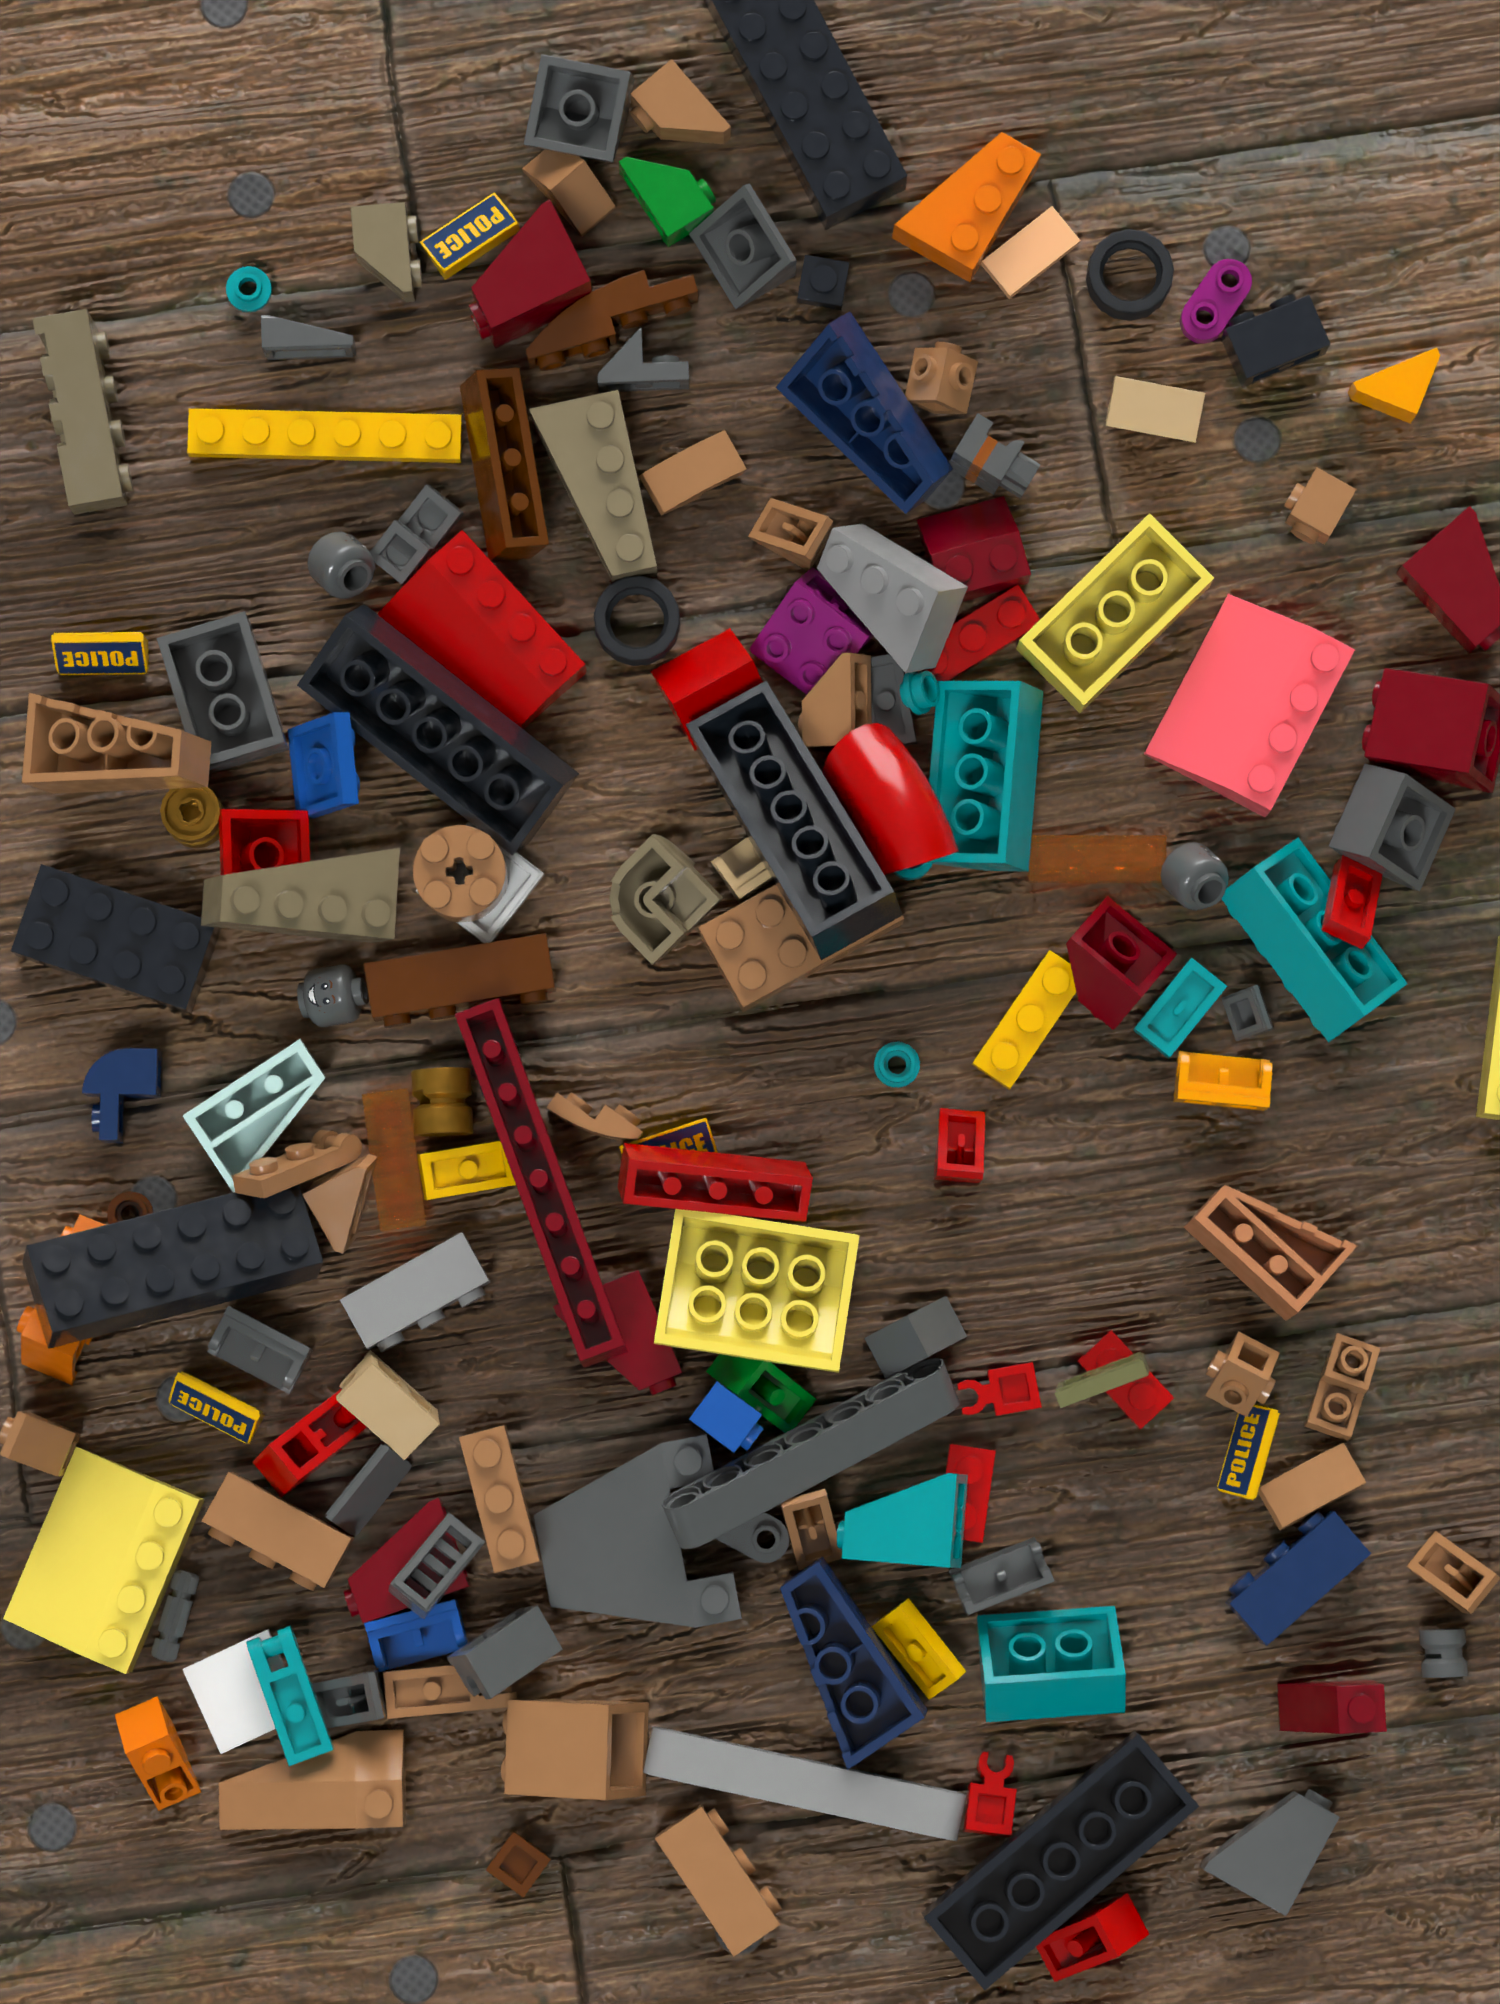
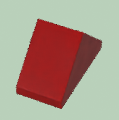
(960, 1146)

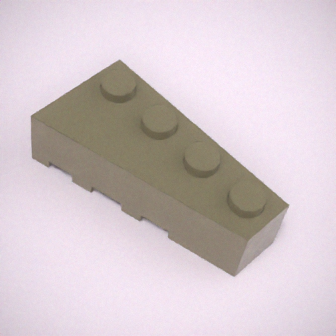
(83, 411)
(597, 467)
(320, 898)

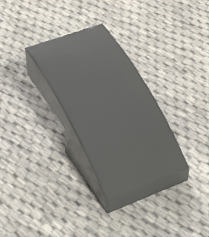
(416, 534)

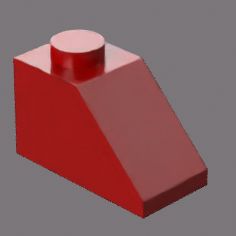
(1093, 1937)

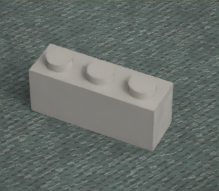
(416, 1293)

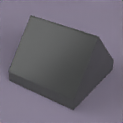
(1247, 1013)

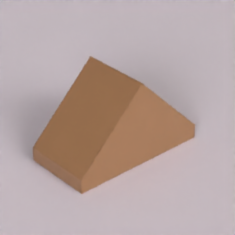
(571, 188)
(792, 532)
(340, 1200)
(811, 1528)
(1453, 1573)

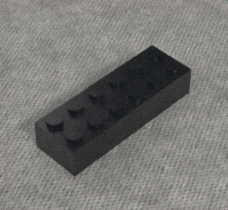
(811, 104)
(438, 729)
(794, 820)
(170, 1263)
(1059, 1860)

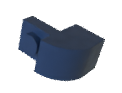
(121, 1075)

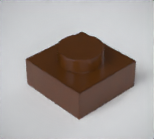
(518, 1864)

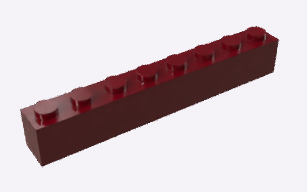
(541, 1183)

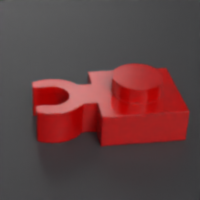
(1009, 1390)
(990, 1804)

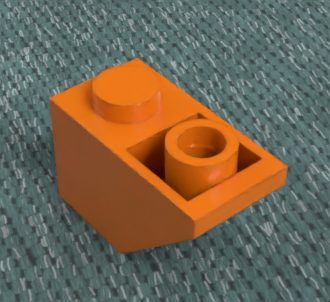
(157, 1753)

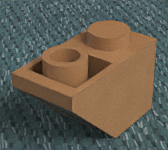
(38, 1443)

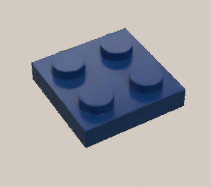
(324, 764)

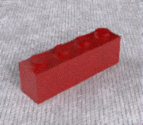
(714, 1182)

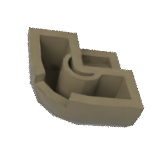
(659, 897)

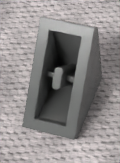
(915, 1337)
(351, 1699)

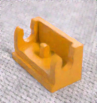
(1223, 1081)

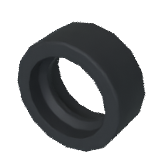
(1121, 241)
(637, 586)

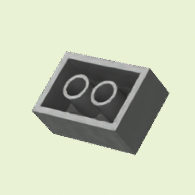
(224, 690)

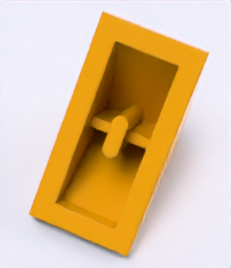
(1398, 388)

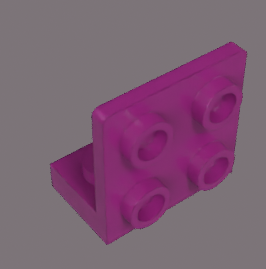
(809, 632)

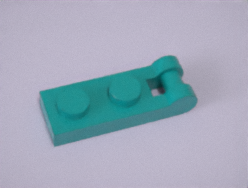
(290, 1697)

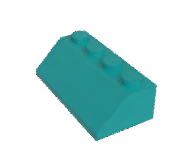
(987, 770)
(1283, 913)

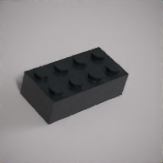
(115, 939)

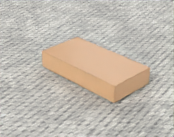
(1030, 252)

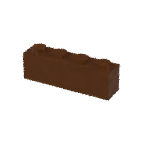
(504, 464)
(459, 979)

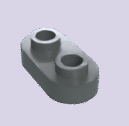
(745, 1538)

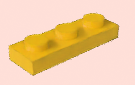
(1027, 1021)

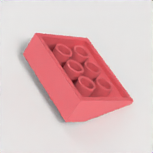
(1249, 703)

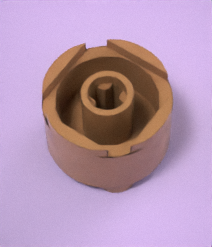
(440, 856)

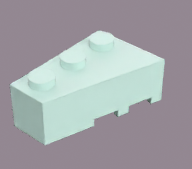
(255, 1109)

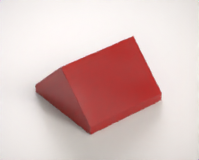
(706, 678)
(262, 839)

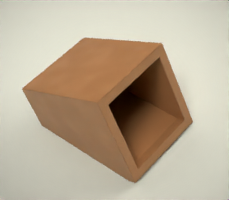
(575, 1748)

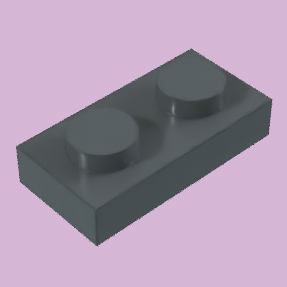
(886, 699)

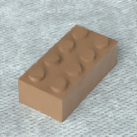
(765, 948)

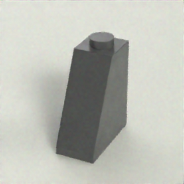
(1275, 1850)

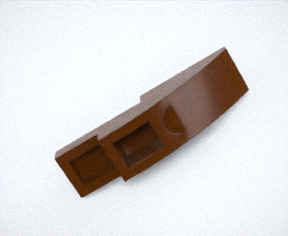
(590, 321)

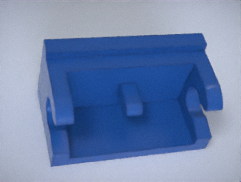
(410, 1639)

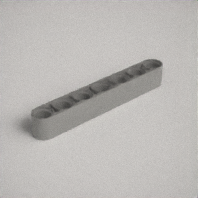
(804, 1783)

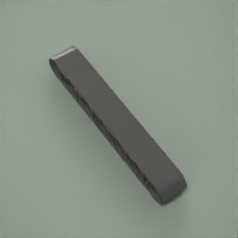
(810, 1453)

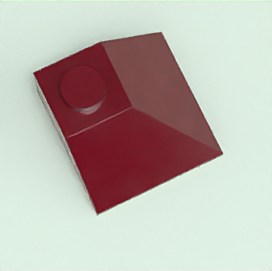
(1115, 962)

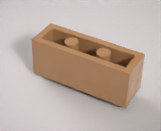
(500, 1499)
(276, 1531)
(719, 1878)

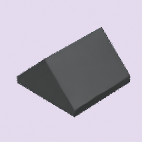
(744, 248)

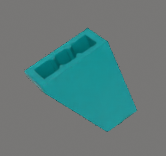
(910, 1526)

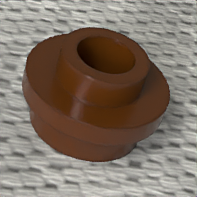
(127, 1199)

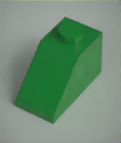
(668, 197)
(764, 1389)

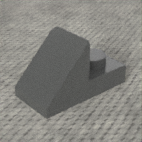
(629, 373)

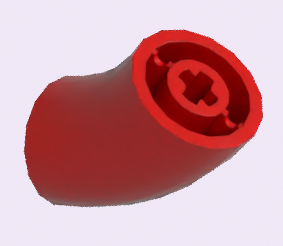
(888, 799)

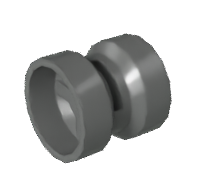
(1443, 1653)

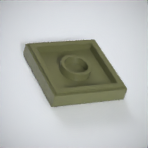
(1101, 1379)

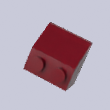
(977, 547)

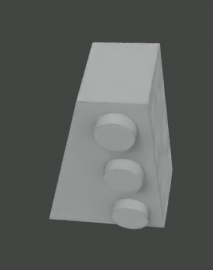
(893, 594)

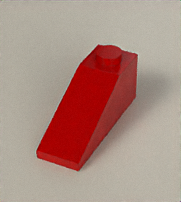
(308, 1445)

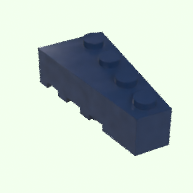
(865, 414)
(854, 1672)

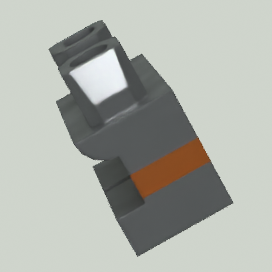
(992, 463)

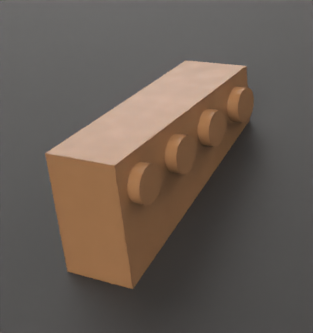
(100, 751)

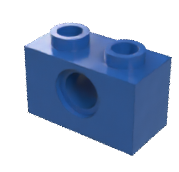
(727, 1418)

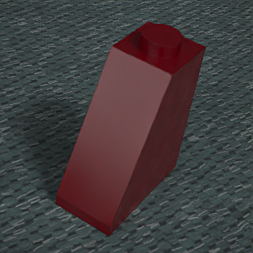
(1458, 582)
(645, 1363)
(370, 1583)
(1332, 1706)

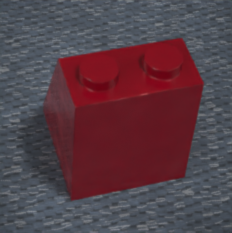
(529, 280)
(1435, 728)

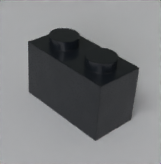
(1275, 339)

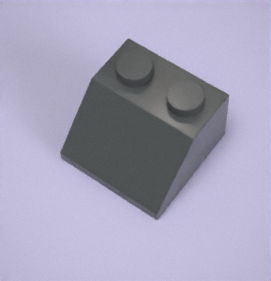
(579, 108)
(1392, 826)

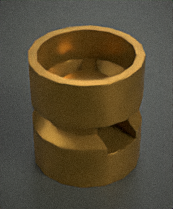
(192, 816)
(442, 1102)

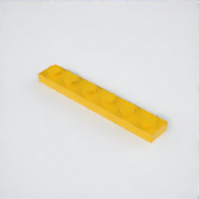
(324, 435)

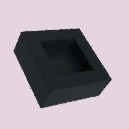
(823, 282)

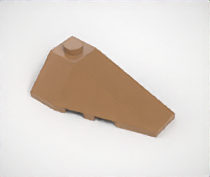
(342, 1789)

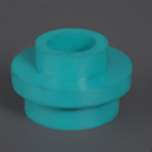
(252, 302)
(919, 691)
(901, 1050)

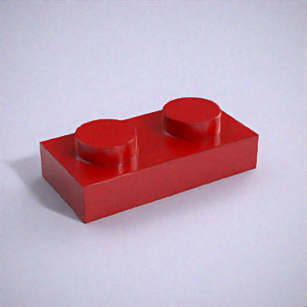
(1352, 902)
(1138, 1399)
(978, 1466)

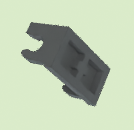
(259, 1349)
(1001, 1576)
(505, 1652)

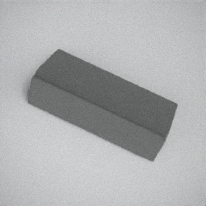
(368, 1490)

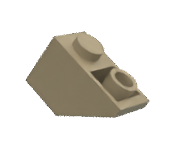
(383, 246)

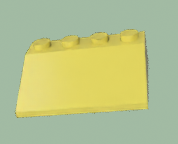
(757, 1289)
(103, 1560)

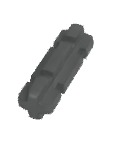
(175, 1616)

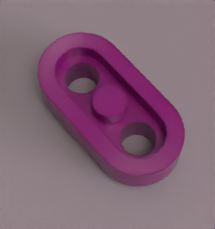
(1216, 299)

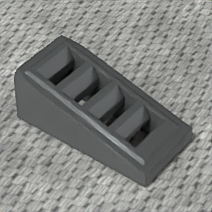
(298, 340)
(407, 1595)

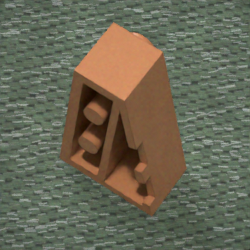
(1268, 1250)

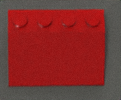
(484, 631)

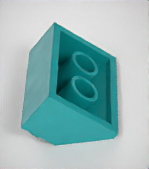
(1051, 1664)

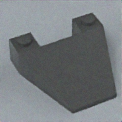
(616, 1551)

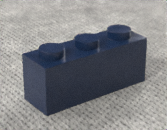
(1296, 1576)

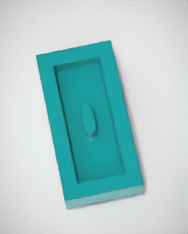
(1180, 1008)

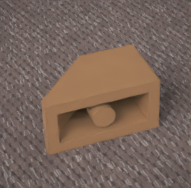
(677, 109)
(837, 702)

